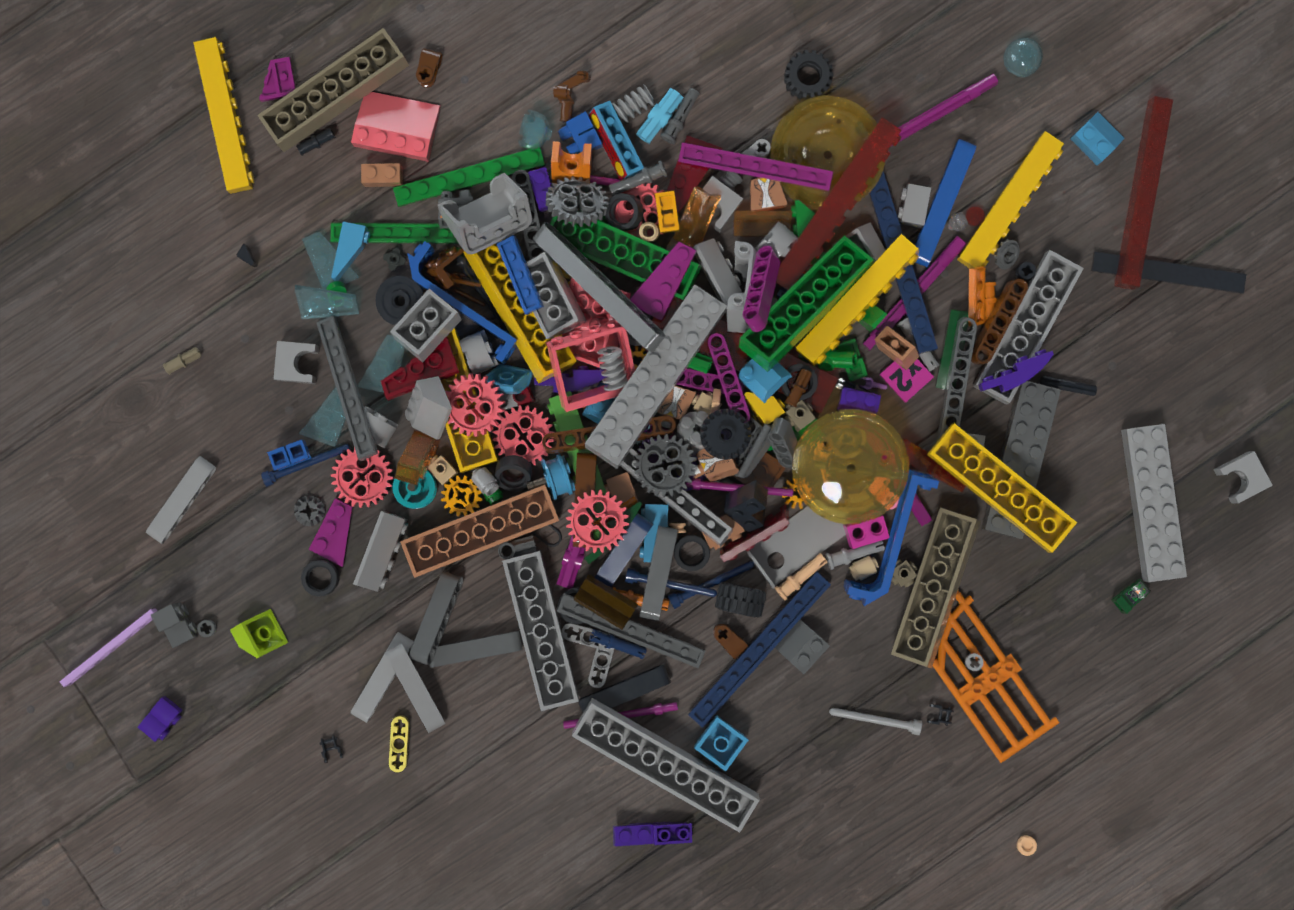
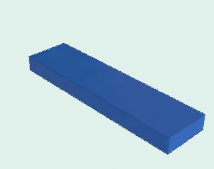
(520, 275)

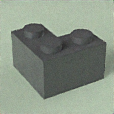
(175, 624)

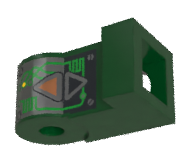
(1131, 596)

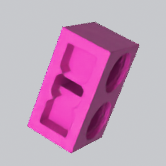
(866, 536)

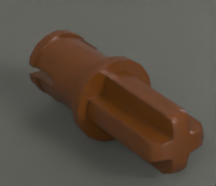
(798, 388)

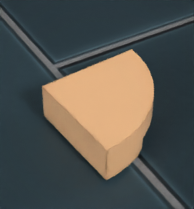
(715, 400)

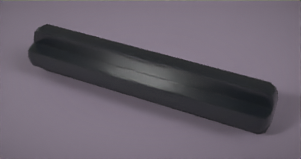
(1068, 385)

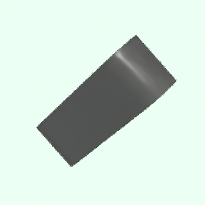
(782, 441)

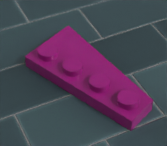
(661, 286)

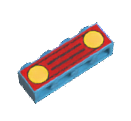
(615, 140)

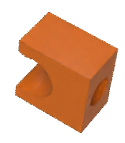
(571, 165)

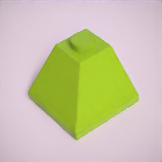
(259, 634)

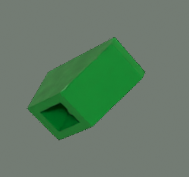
(802, 215)

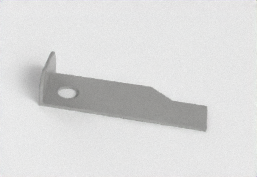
(798, 543)

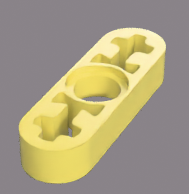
(403, 758)

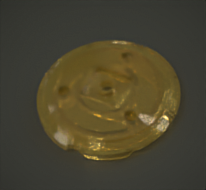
(812, 131)
(854, 439)

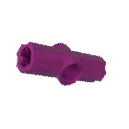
(570, 565)

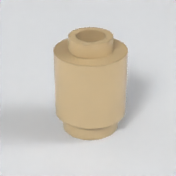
(643, 231)
(863, 568)

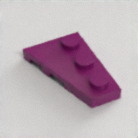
(333, 533)

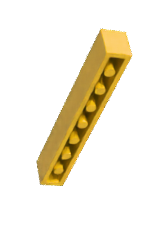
(223, 115)
(1011, 200)
(858, 300)

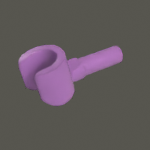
(869, 384)

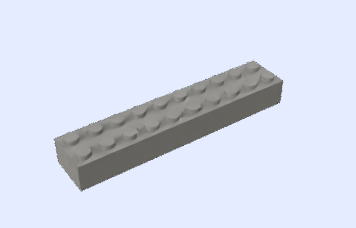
(655, 377)
(665, 765)

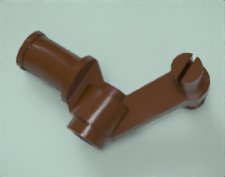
(563, 93)

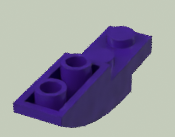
(1023, 371)
(582, 379)
(652, 833)

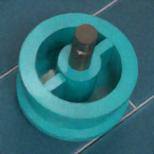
(415, 495)

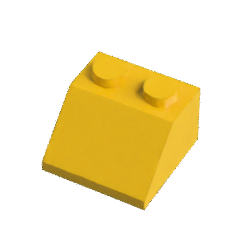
(767, 411)

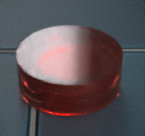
(974, 216)

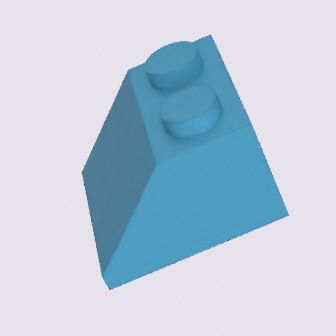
(1097, 138)

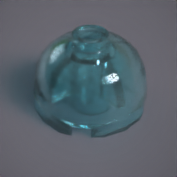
(1023, 57)
(534, 130)

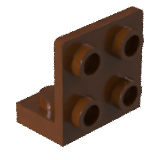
(434, 268)

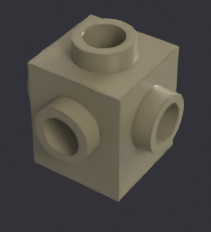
(805, 412)
(904, 581)

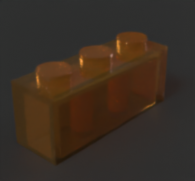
(416, 458)

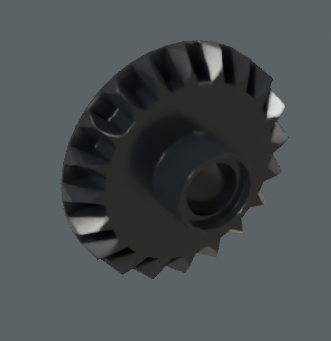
(388, 295)
(712, 429)

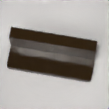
(605, 602)

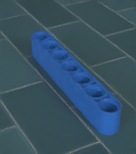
(944, 200)

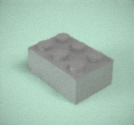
(425, 325)

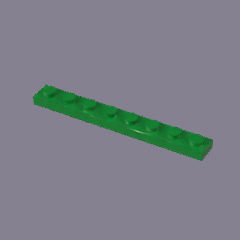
(467, 176)

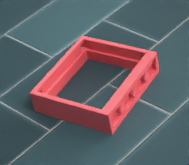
(597, 394)

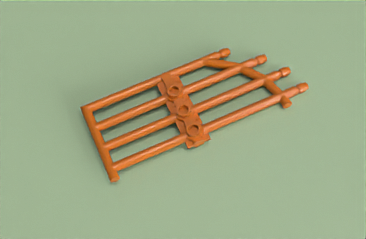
(987, 681)

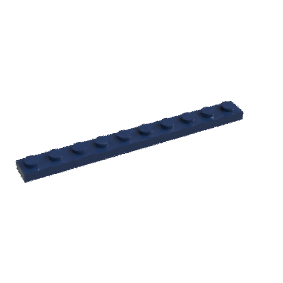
(907, 284)
(759, 649)

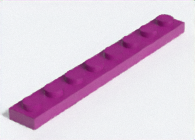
(755, 166)

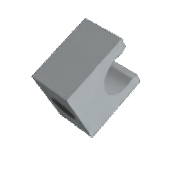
(727, 204)
(287, 360)
(1251, 474)

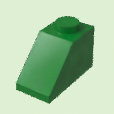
(872, 318)

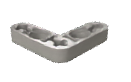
(600, 650)

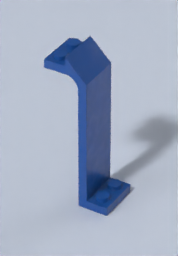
(422, 255)
(869, 592)

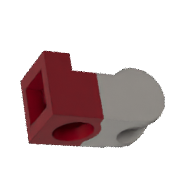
(515, 400)

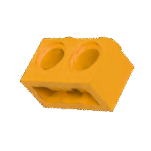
(667, 212)

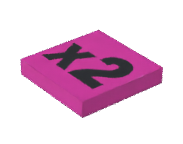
(906, 382)

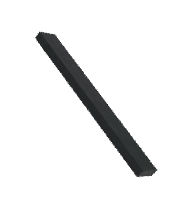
(1176, 273)

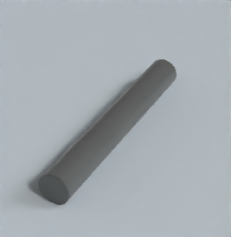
(754, 450)

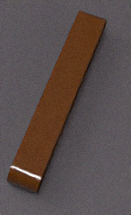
(579, 435)

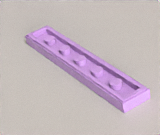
(108, 648)

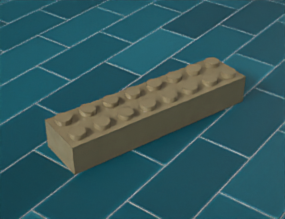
(333, 90)
(935, 587)

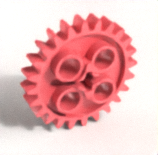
(625, 216)
(487, 394)
(538, 425)
(373, 490)
(584, 533)

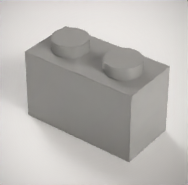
(914, 205)

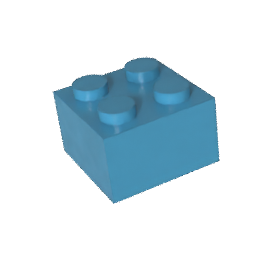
(721, 743)

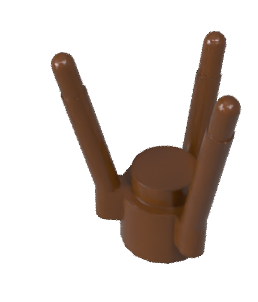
(457, 279)

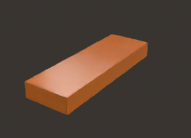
(977, 295)

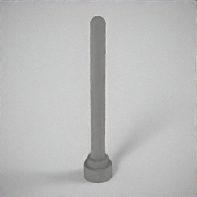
(912, 726)

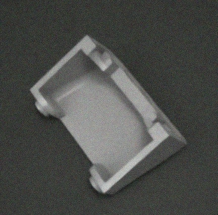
(489, 217)
(744, 263)

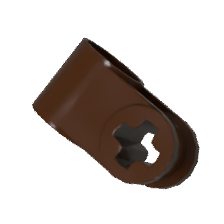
(428, 64)
(731, 642)

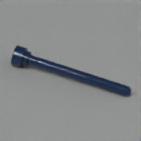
(271, 477)
(634, 576)
(677, 599)

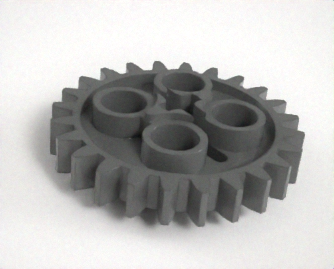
(563, 202)
(668, 483)

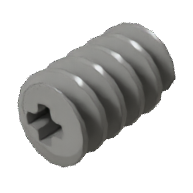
(634, 103)
(614, 368)

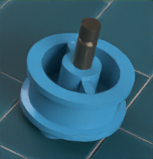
(555, 476)

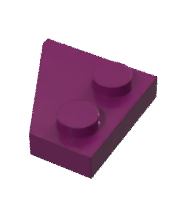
(278, 80)

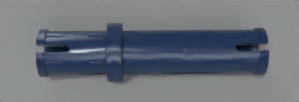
(610, 641)

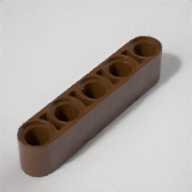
(1006, 317)
(585, 482)

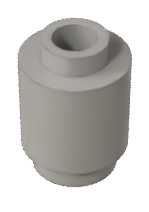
(484, 481)

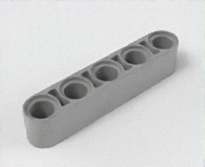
(181, 500)
(379, 682)
(414, 688)

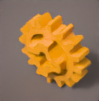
(453, 501)

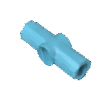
(659, 116)

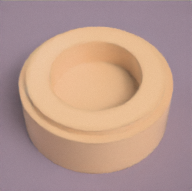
(1026, 845)

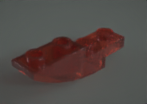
(920, 460)

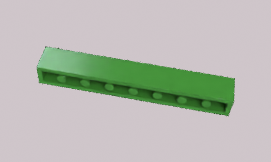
(571, 421)

